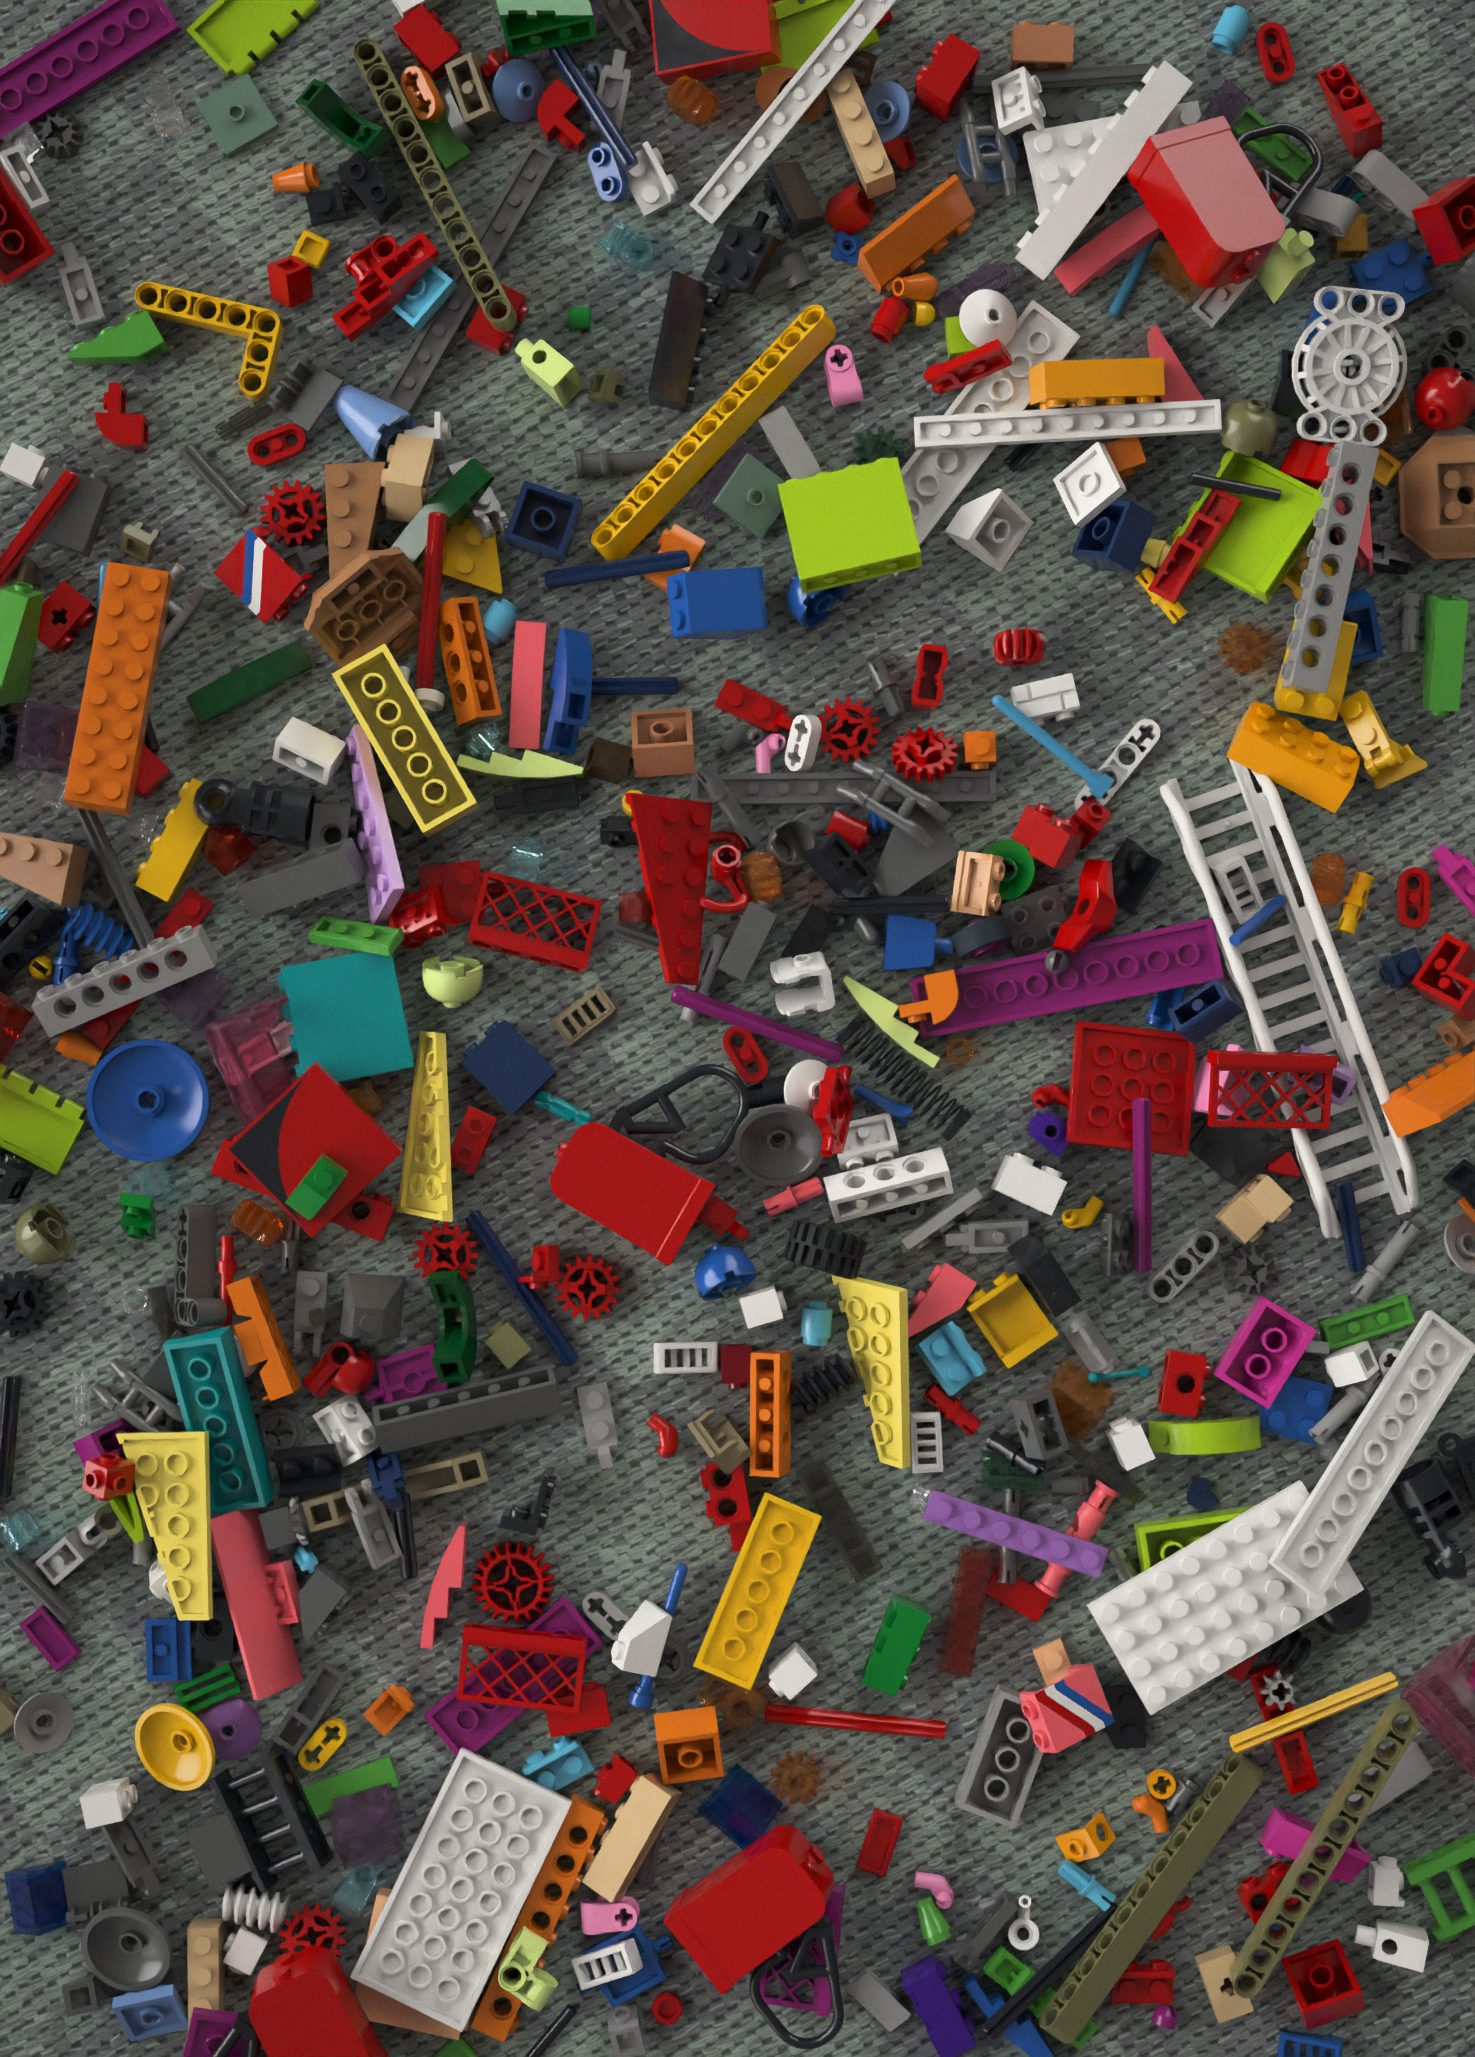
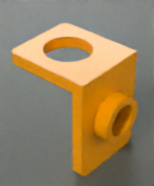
(1084, 1842)

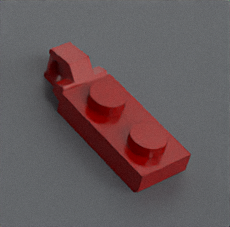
(753, 707)

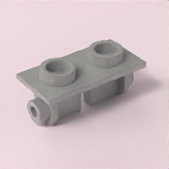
(1090, 1344)

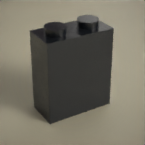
(1044, 1274)

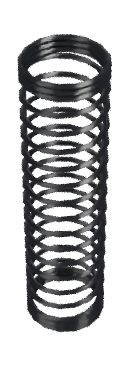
(962, 1116)

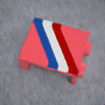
(1067, 1709)

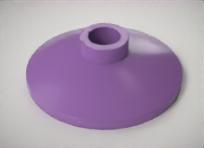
(241, 1718)

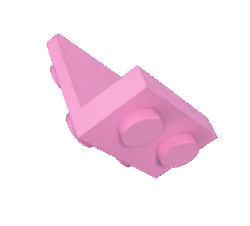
(1202, 1083)

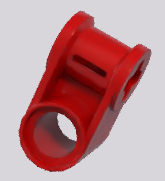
(369, 257)

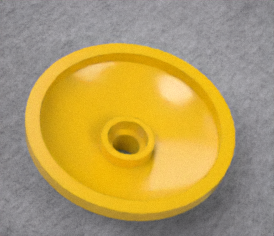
(175, 1746)

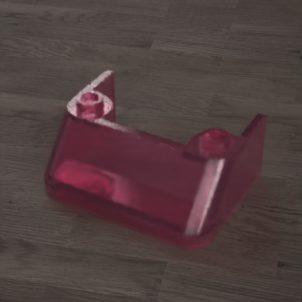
(249, 1057)
(1439, 1706)

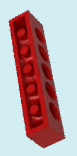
(373, 1226)

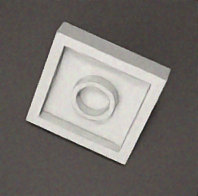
(1089, 484)

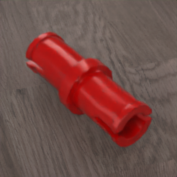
(951, 1409)

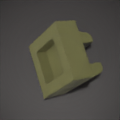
(604, 386)
(138, 542)

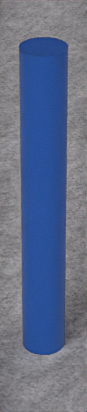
(1257, 920)

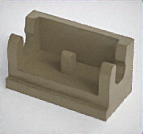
(720, 1441)

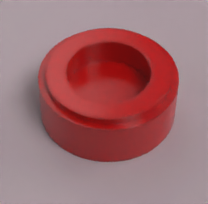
(667, 2007)

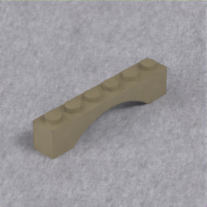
(421, 1482)

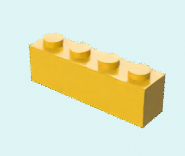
(177, 847)

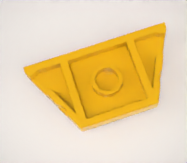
(471, 558)

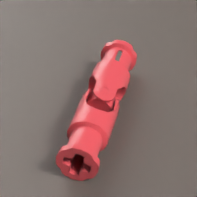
(1085, 1525)

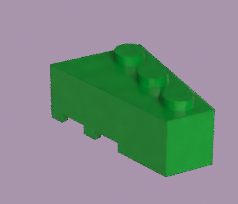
(544, 24)
(896, 1645)

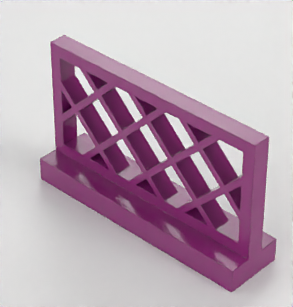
(822, 1997)

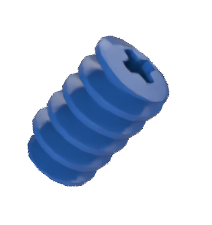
(100, 931)

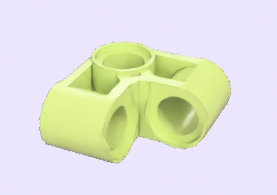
(533, 1984)

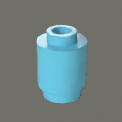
(1231, 29)
(499, 620)
(816, 1323)

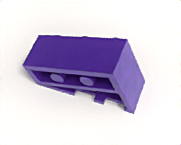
(939, 2006)

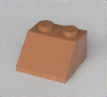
(662, 742)

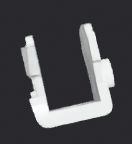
(796, 1000)

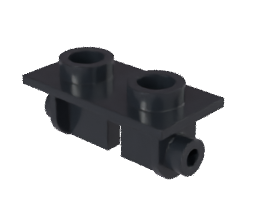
(617, 832)

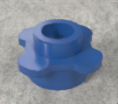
(843, 240)

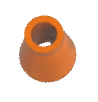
(299, 178)
(916, 287)
(77, 1047)

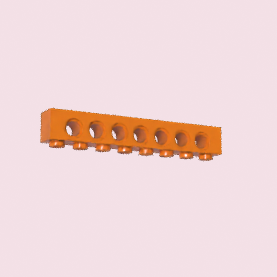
(583, 1813)

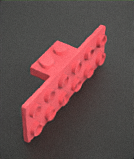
(260, 1601)

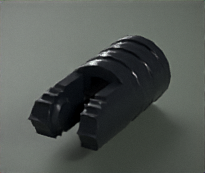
(767, 1092)

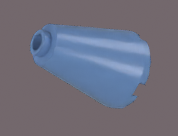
(371, 420)

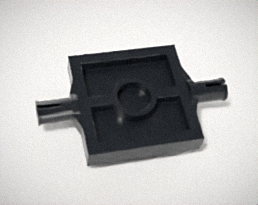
(740, 259)

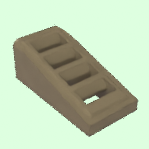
(587, 999)

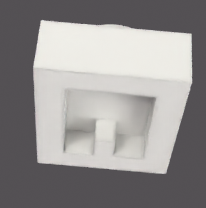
(440, 432)

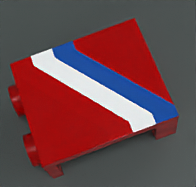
(262, 577)

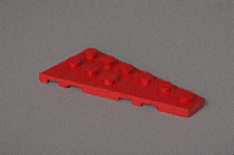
(674, 866)

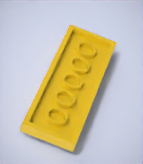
(757, 1591)

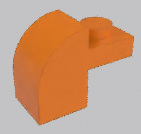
(942, 999)

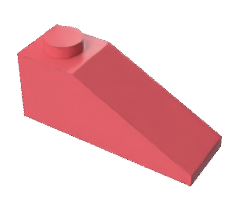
(1177, 381)

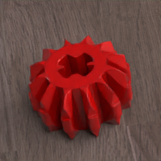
(1018, 647)

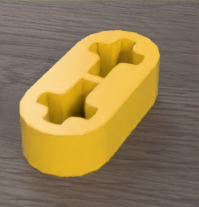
(328, 1748)

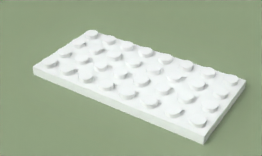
(1212, 1604)
(461, 1889)

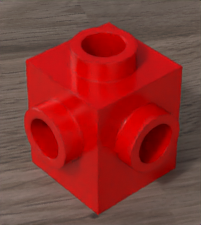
(108, 1476)

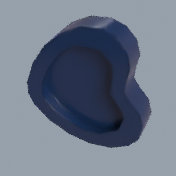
(1200, 1494)

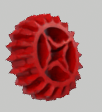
(526, 1581)

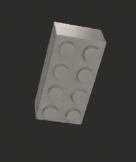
(1000, 1762)

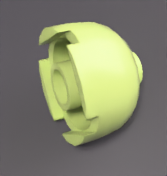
(452, 980)

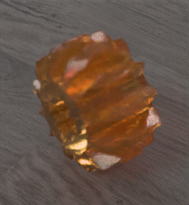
(691, 101)
(1251, 656)
(761, 876)
(1328, 878)
(256, 1223)
(795, 1766)

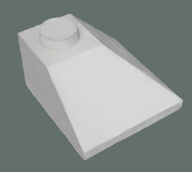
(990, 528)
(642, 1640)

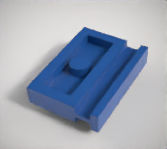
(168, 1649)

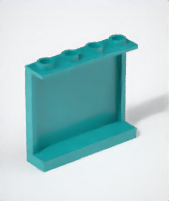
(347, 1015)

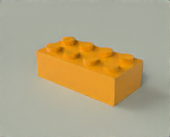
(1096, 382)
(1294, 756)

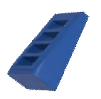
(1310, 2039)

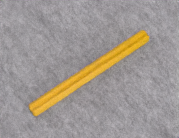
(1313, 1712)

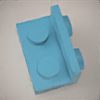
(950, 1357)
(559, 1765)

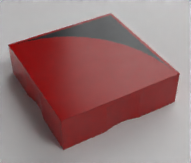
(712, 37)
(299, 1126)

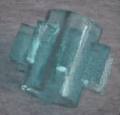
(483, 740)

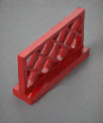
(526, 947)
(1270, 1062)
(522, 1640)

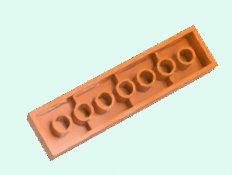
(118, 689)

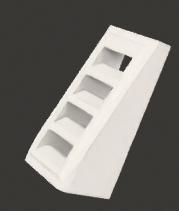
(1230, 893)
(659, 1357)
(926, 1416)
(626, 1959)

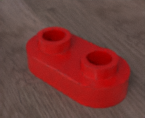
(1276, 54)
(277, 444)
(1413, 898)
(745, 1054)

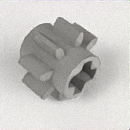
(1272, 1684)

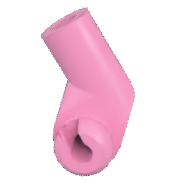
(766, 750)
(938, 1886)

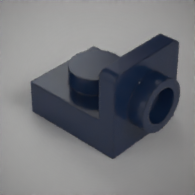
(1400, 968)

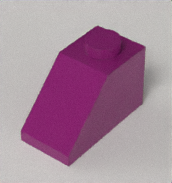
(103, 1440)

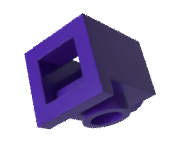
(1037, 1126)

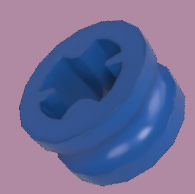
(878, 823)

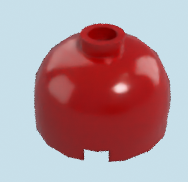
(1444, 399)

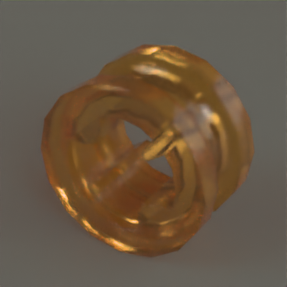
(965, 1043)

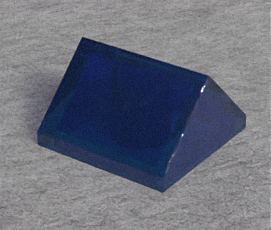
(740, 1807)
(37, 1898)

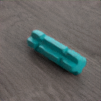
(561, 1108)

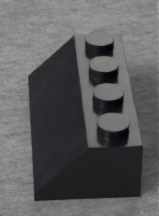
(678, 343)

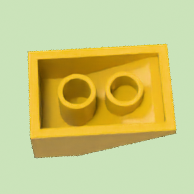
(1327, 704)

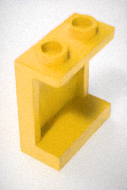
(1010, 1319)

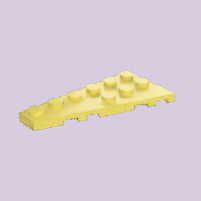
(427, 1156)
(882, 1359)
(175, 1503)

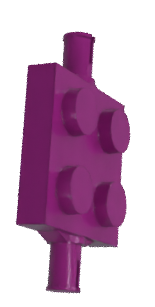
(406, 1376)

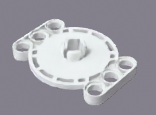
(1370, 347)

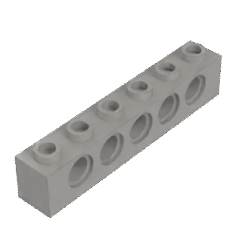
(59, 1017)

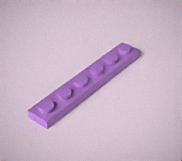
(1015, 1533)

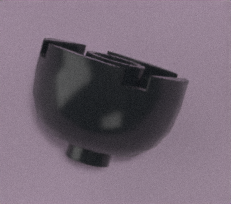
(1348, 1615)

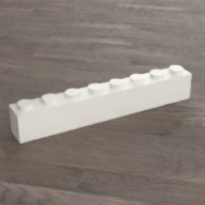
(1103, 170)

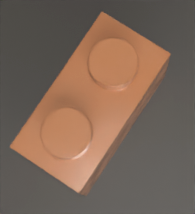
(1042, 46)

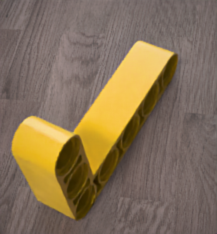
(222, 322)

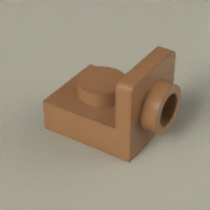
(1457, 1032)

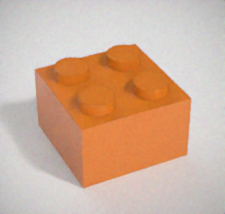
(688, 1745)

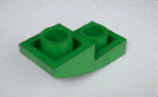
(138, 1215)

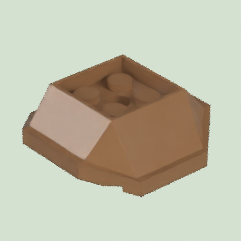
(1429, 502)
(367, 606)

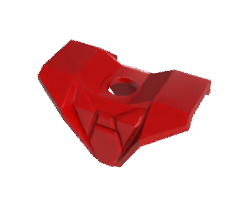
(1094, 907)

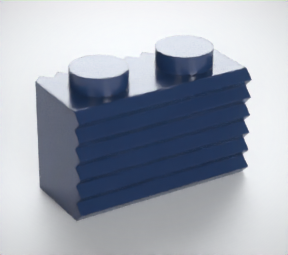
(1205, 1010)

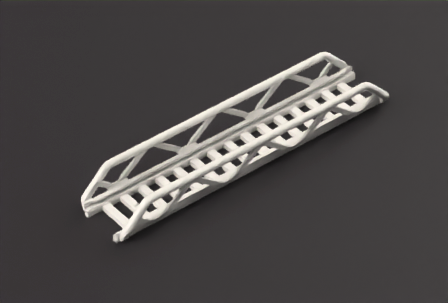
(1306, 925)

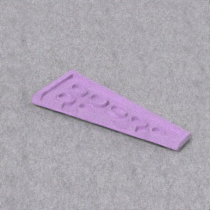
(374, 837)

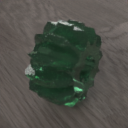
(868, 445)

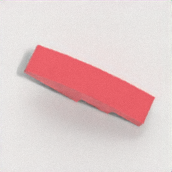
(1107, 249)
(527, 684)
(448, 1576)

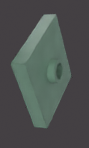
(237, 115)
(751, 496)

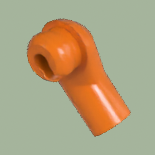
(1154, 1808)

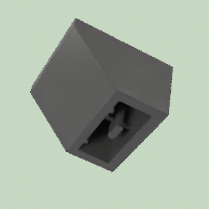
(320, 1595)

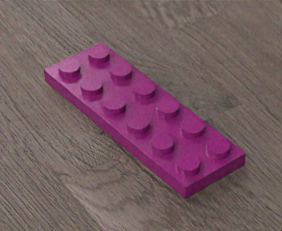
(475, 1723)

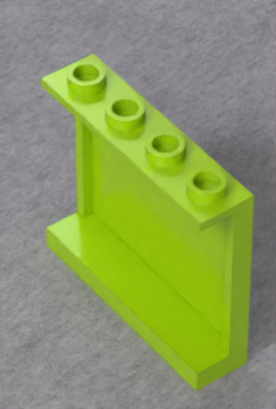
(850, 525)
(1264, 533)

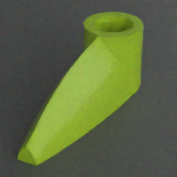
(128, 1514)

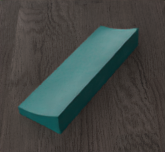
(217, 1400)

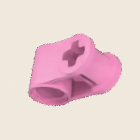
(843, 381)
(603, 1916)

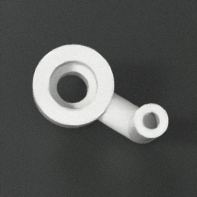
(430, 699)
(1023, 1922)

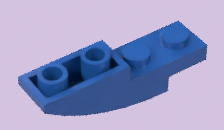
(572, 694)

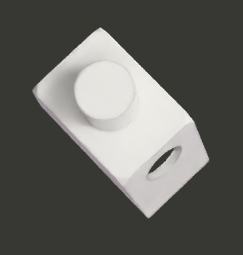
(1406, 1950)

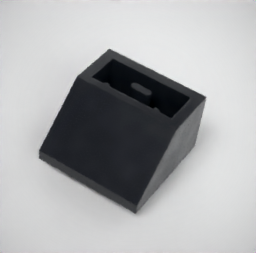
(793, 198)

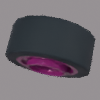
(982, 937)

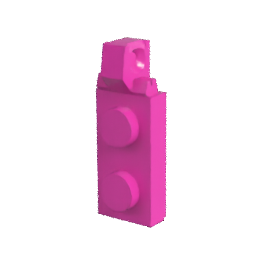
(1458, 875)

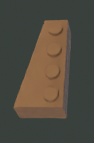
(352, 510)
(44, 867)

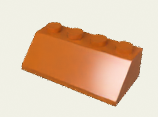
(917, 235)
(1432, 1096)

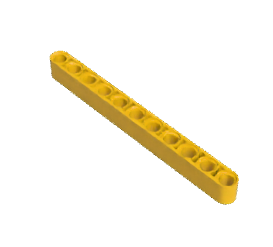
(714, 434)

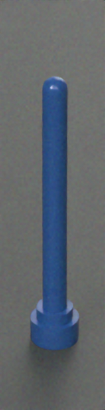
(642, 1694)

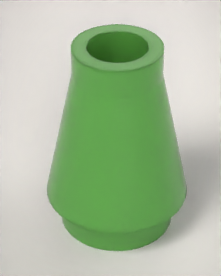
(932, 1922)

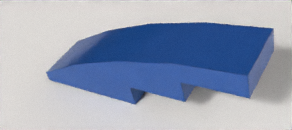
(1021, 2032)

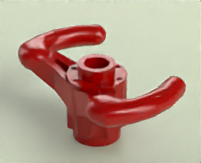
(725, 870)

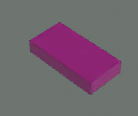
(50, 1638)

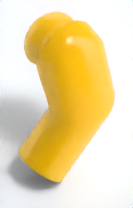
(1084, 1216)

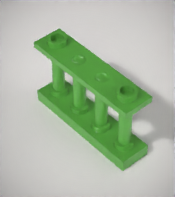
(1447, 1860)

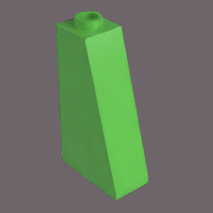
(18, 636)
(1443, 652)

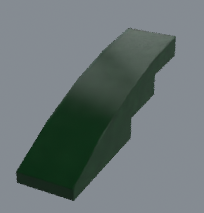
(454, 499)
(249, 682)

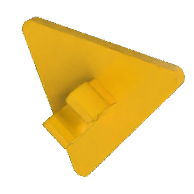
(1408, 765)

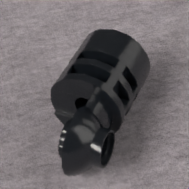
(261, 809)
(1431, 1509)

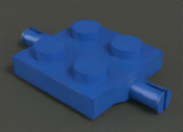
(1395, 271)
(1296, 1408)
(631, 1985)

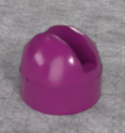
(1165, 2016)

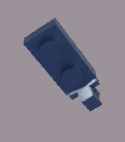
(387, 1477)

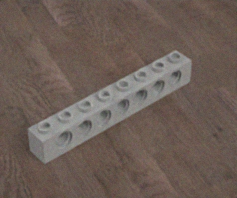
(1361, 463)

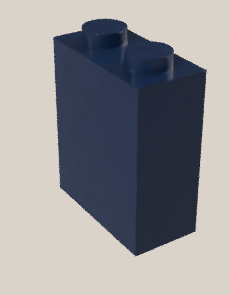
(508, 1066)

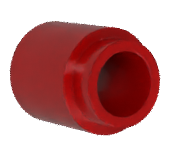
(889, 319)

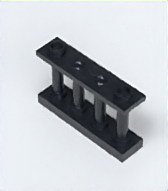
(296, 1808)

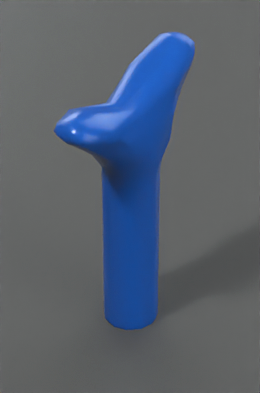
(897, 1110)

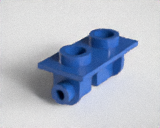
(1160, 1005)

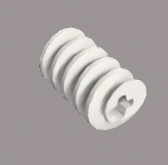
(254, 1907)

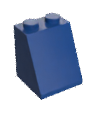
(717, 603)

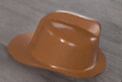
(774, 81)

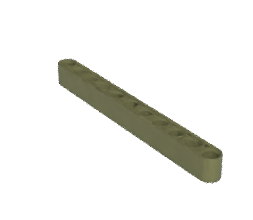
(428, 172)
(1323, 1835)
(1151, 1897)

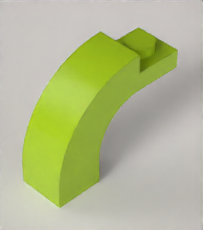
(1205, 1436)

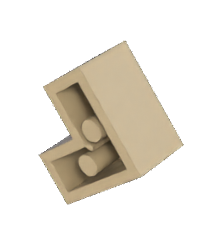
(407, 476)
(1253, 1206)

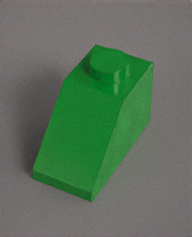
(316, 1186)

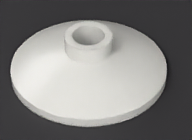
(976, 322)
(801, 1084)

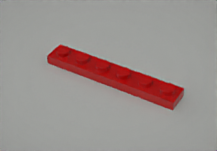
(189, 910)

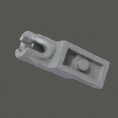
(79, 1544)

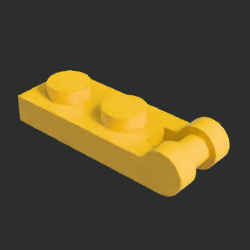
(1368, 733)

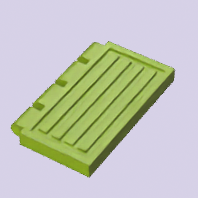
(806, 26)
(239, 28)
(35, 1124)

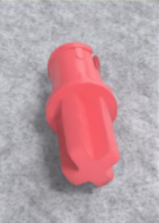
(793, 1196)

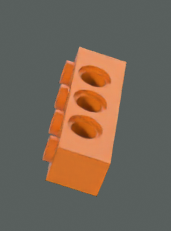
(467, 661)
(770, 1413)

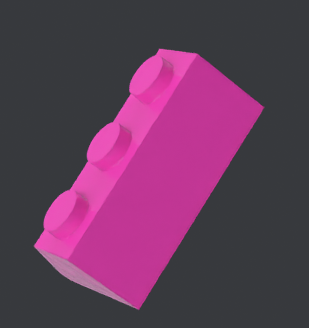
(1263, 1351)
(1287, 1834)

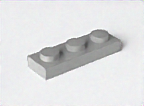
(942, 1220)

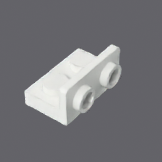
(1018, 101)
(649, 183)
(869, 1142)
(349, 1428)

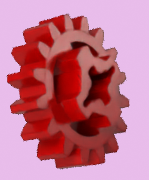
(299, 502)
(861, 724)
(924, 754)
(435, 1243)
(601, 1287)
(324, 1934)

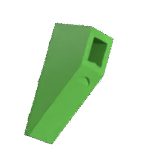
(128, 343)

